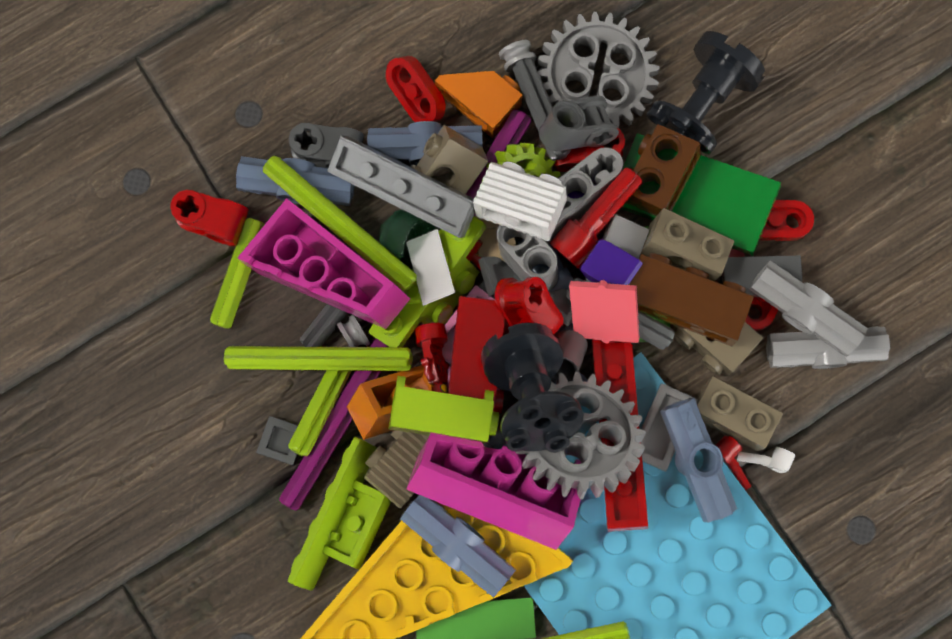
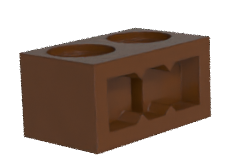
(670, 174)

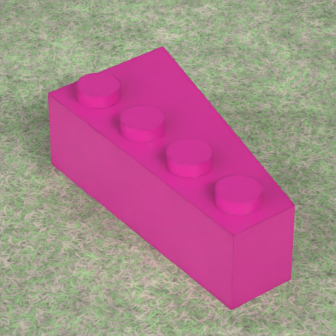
(316, 263)
(493, 488)

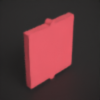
(605, 311)

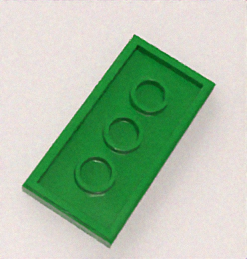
(718, 198)

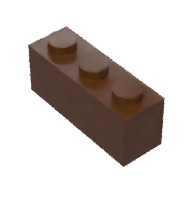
(691, 299)

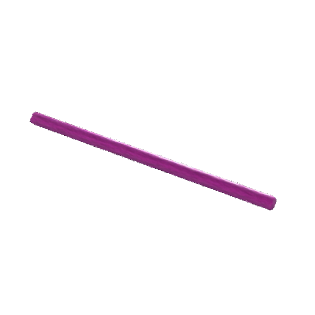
(340, 418)

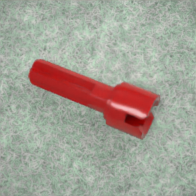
(579, 237)

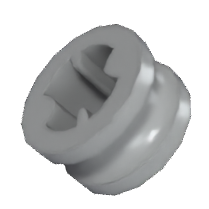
(516, 52)
(353, 333)

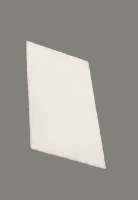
(430, 267)

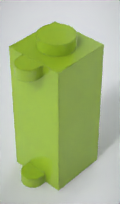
(442, 413)

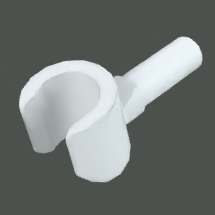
(779, 462)

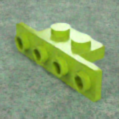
(440, 311)
(345, 521)

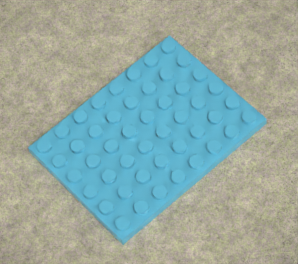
(680, 572)

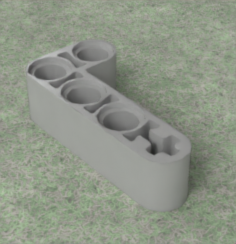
(579, 178)

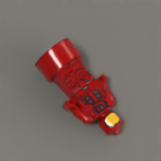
(431, 339)

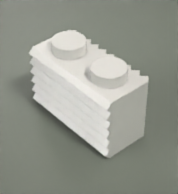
(520, 200)

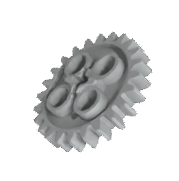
(630, 79)
(600, 463)

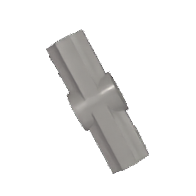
(808, 308)
(801, 349)

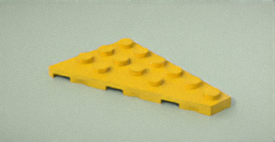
(411, 587)

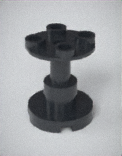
(721, 73)
(524, 364)

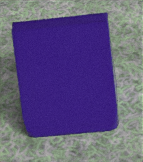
(610, 264)

